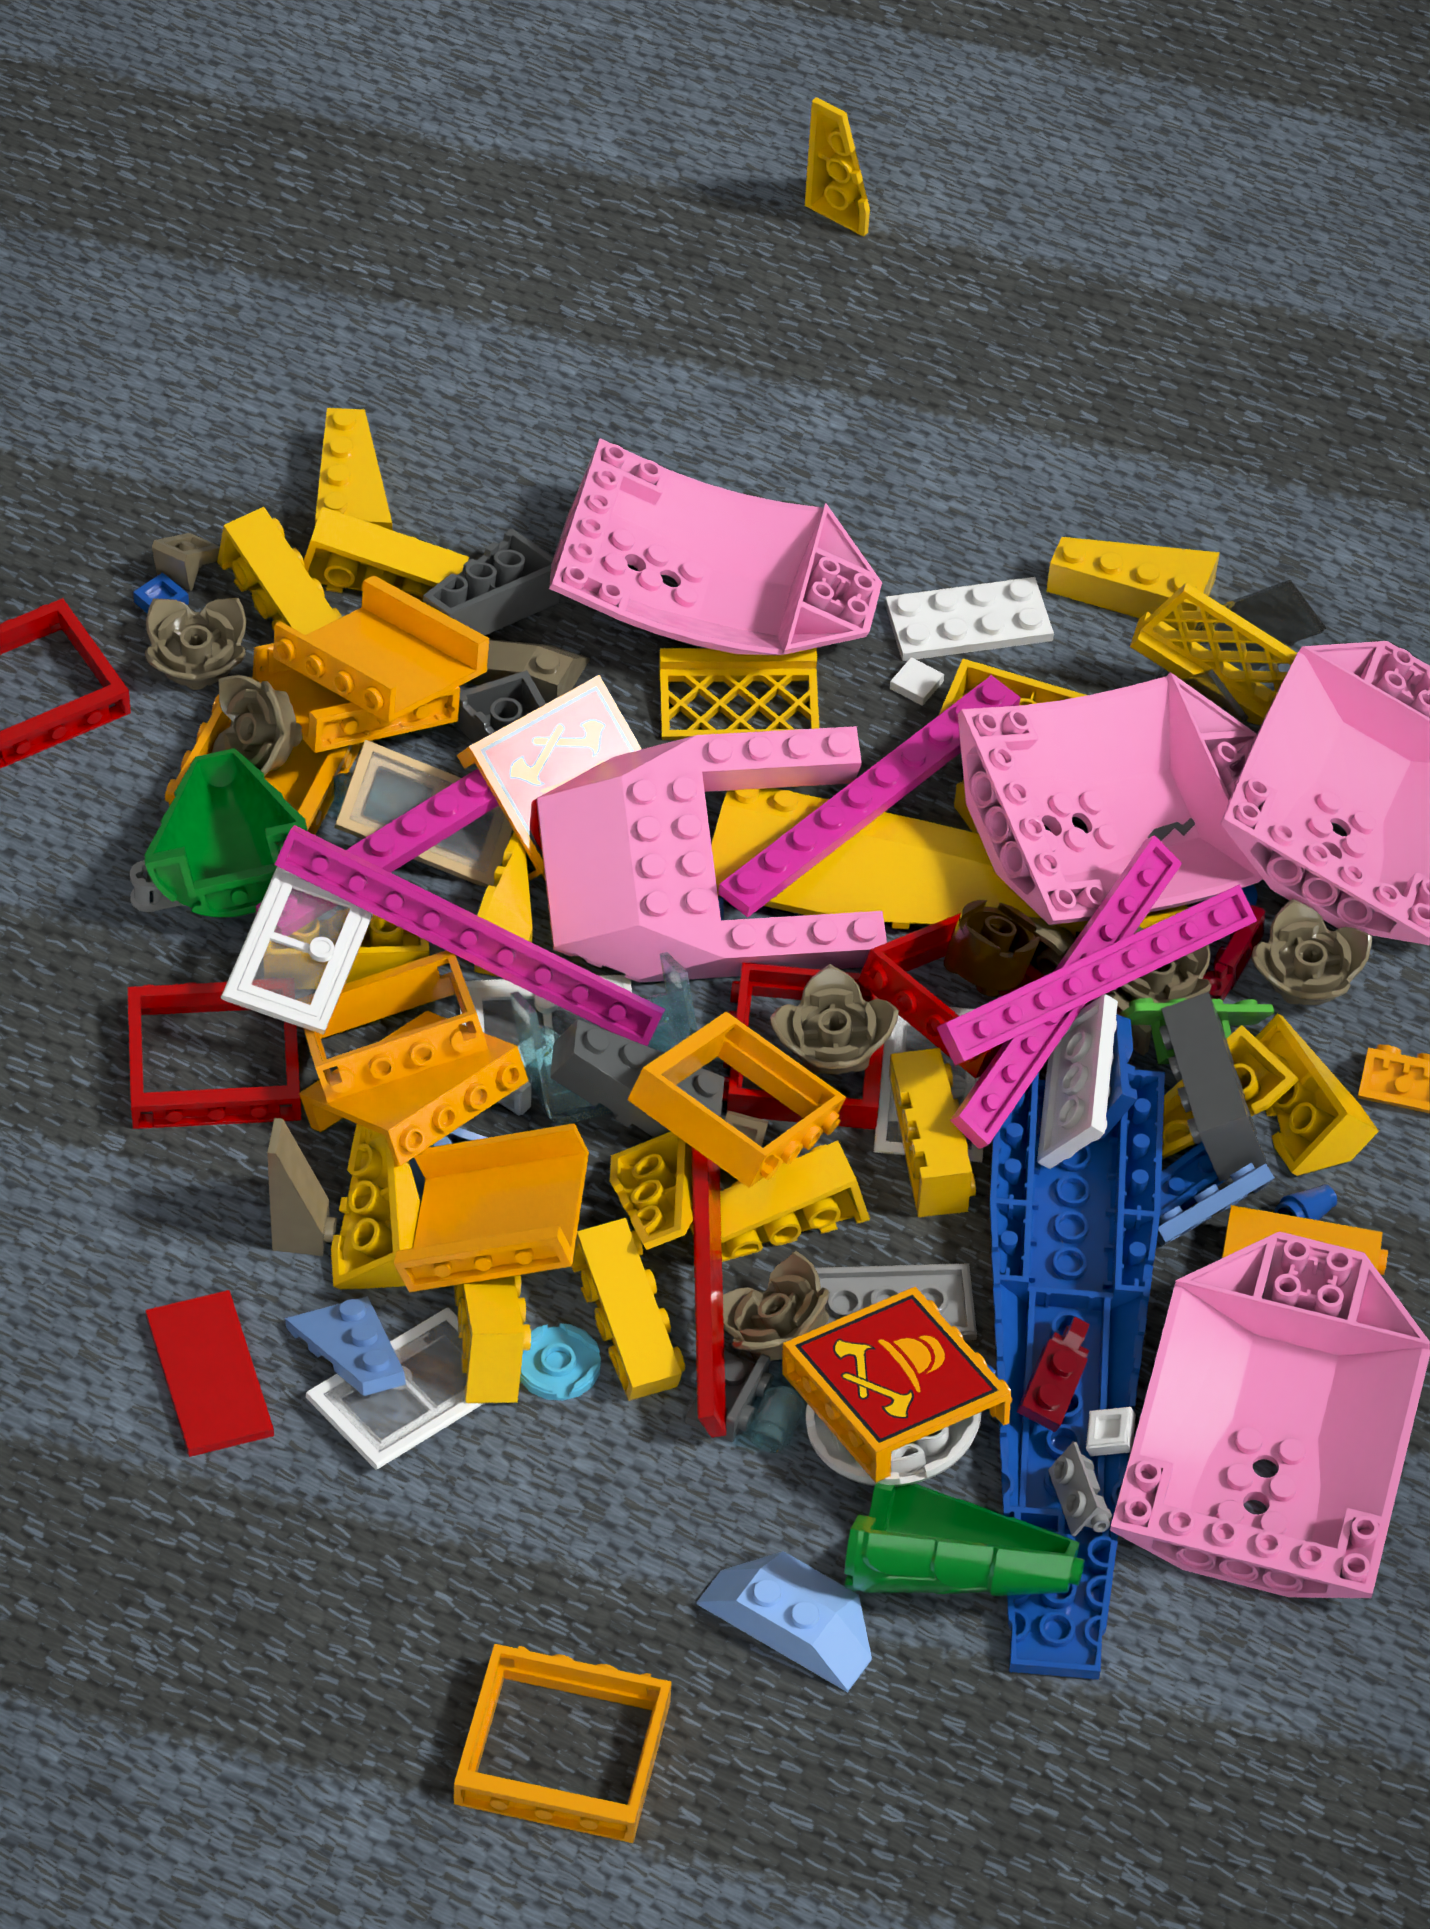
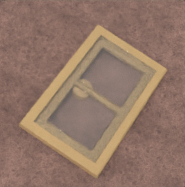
(392, 784)

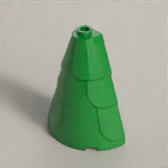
(220, 837)
(950, 1546)

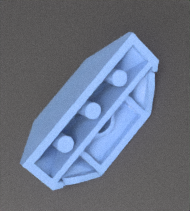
(794, 1614)

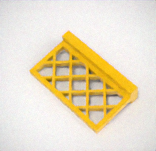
(1184, 657)
(712, 665)

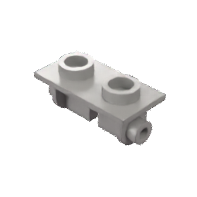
(1077, 1490)

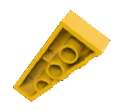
(350, 469)
(1129, 575)
(797, 1198)
(492, 1338)

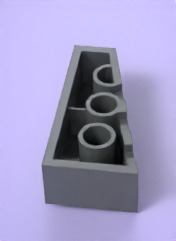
(498, 587)
(496, 705)
(606, 1067)
(1210, 1085)

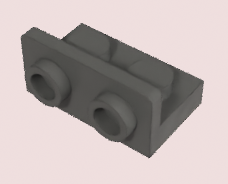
(742, 1387)

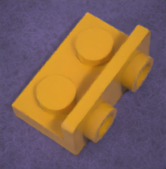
(1396, 1078)

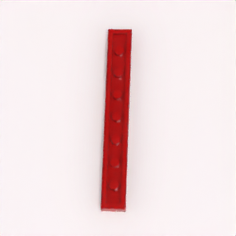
(708, 1295)

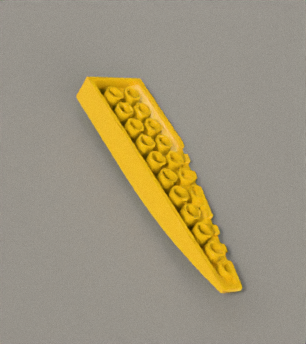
(892, 865)

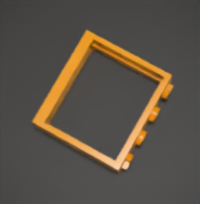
(406, 1053)
(763, 1065)
(548, 1804)

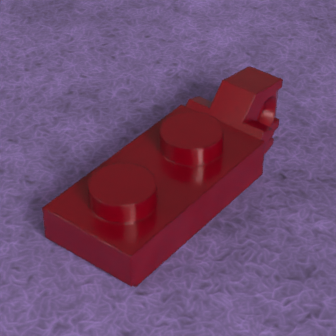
(1233, 959)
(1056, 1376)

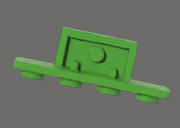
(1146, 1012)

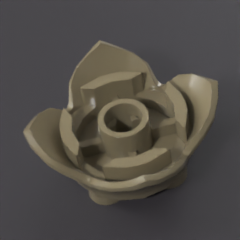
(193, 645)
(261, 722)
(1307, 959)
(1173, 981)
(834, 1025)
(784, 1311)

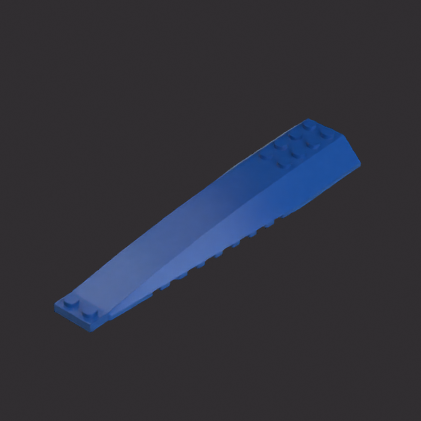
(1062, 1249)

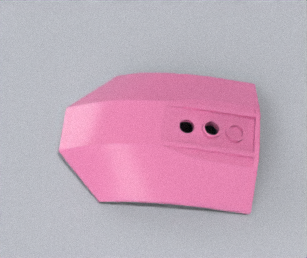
(745, 566)
(1350, 751)
(1121, 767)
(1286, 1361)

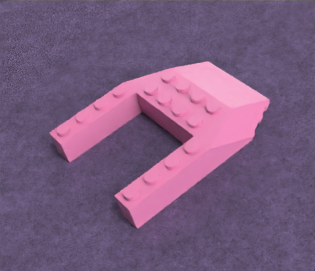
(637, 866)

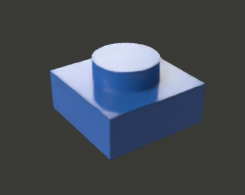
(160, 588)

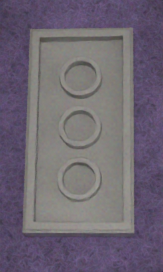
(863, 1286)

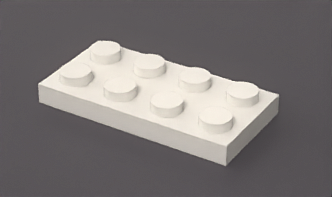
(969, 618)
(1078, 1084)

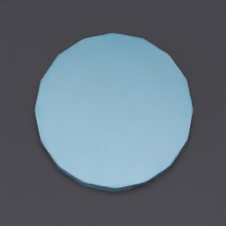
(558, 1375)

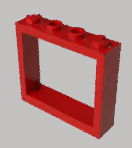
(72, 717)
(888, 980)
(789, 984)
(206, 1105)

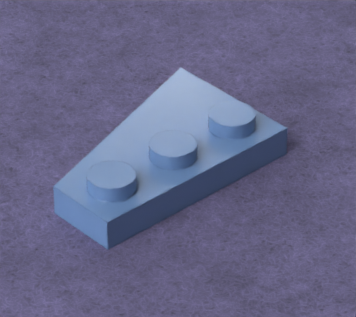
(1211, 1201)
(353, 1342)

